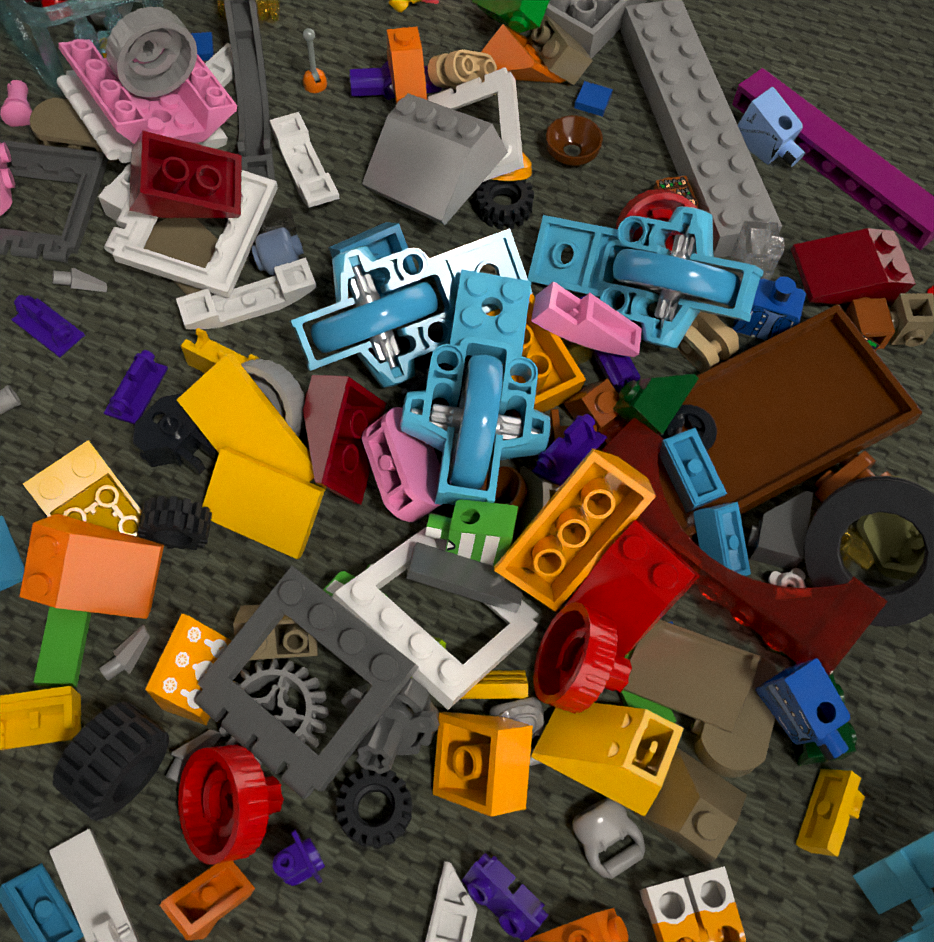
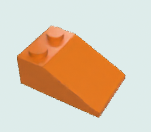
(90, 568)

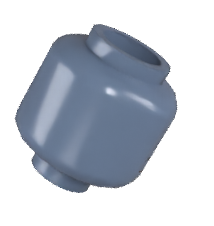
(276, 249)

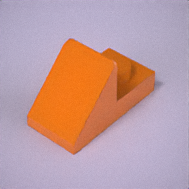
(207, 899)

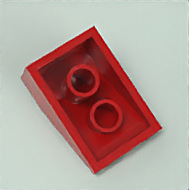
(635, 584)

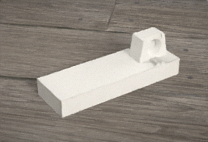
(92, 890)

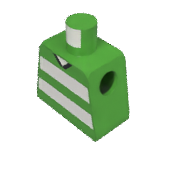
(476, 530)

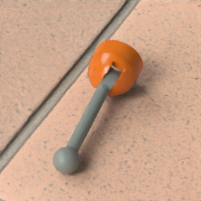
(314, 74)

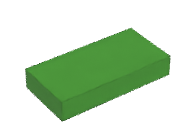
(62, 648)

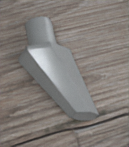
(78, 280)
(126, 654)
(184, 752)

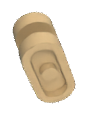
(459, 67)
(708, 341)

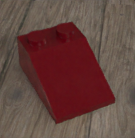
(183, 179)
(853, 267)
(335, 419)

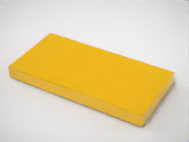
(240, 416)

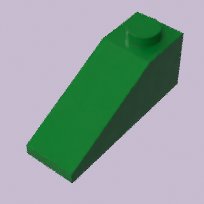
(515, 14)

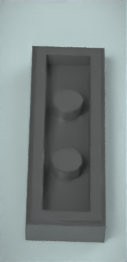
(462, 577)

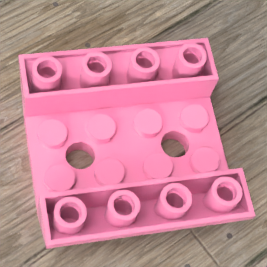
(188, 112)

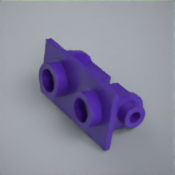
(45, 325)
(136, 388)
(567, 453)
(298, 862)
(519, 912)

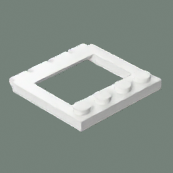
(504, 85)
(109, 140)
(229, 253)
(438, 669)

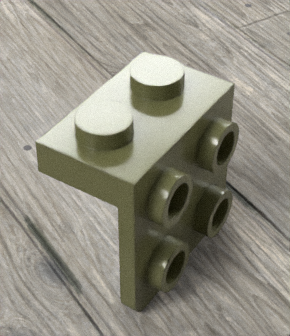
(893, 544)

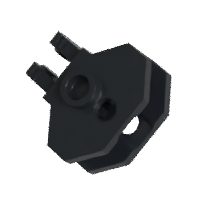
(172, 438)

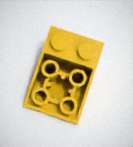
(85, 490)
(612, 751)

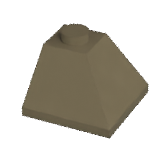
(695, 808)

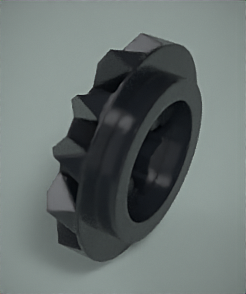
(695, 418)

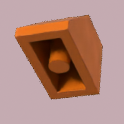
(406, 62)

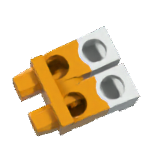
(694, 909)

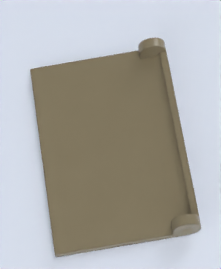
(185, 241)
(692, 674)

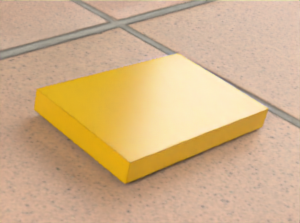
(262, 502)

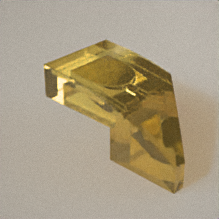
(856, 549)

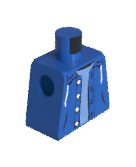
(774, 309)
(807, 706)

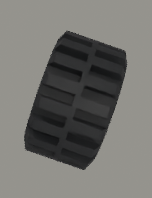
(110, 760)

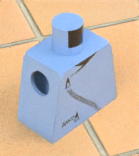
(771, 129)

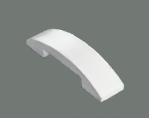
(302, 161)
(248, 301)

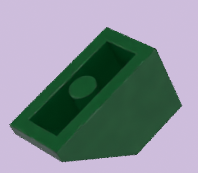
(654, 400)

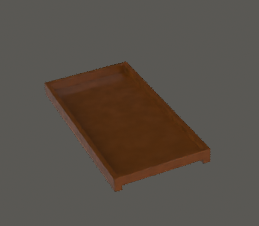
(791, 411)

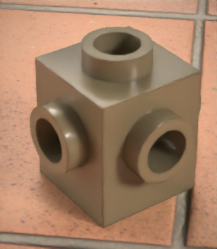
(912, 318)

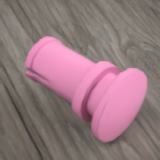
(16, 108)

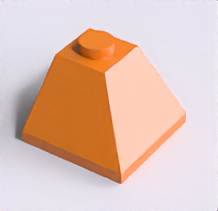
(518, 56)

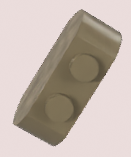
(59, 125)
(745, 748)

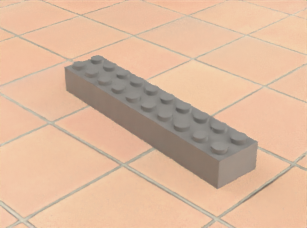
(695, 119)

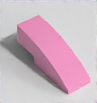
(586, 321)

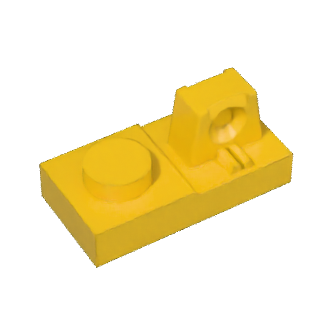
(829, 811)

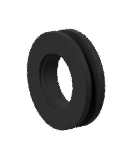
(864, 497)

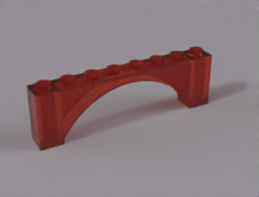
(790, 619)

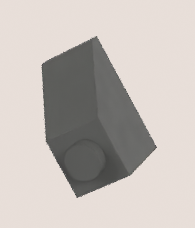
(781, 533)

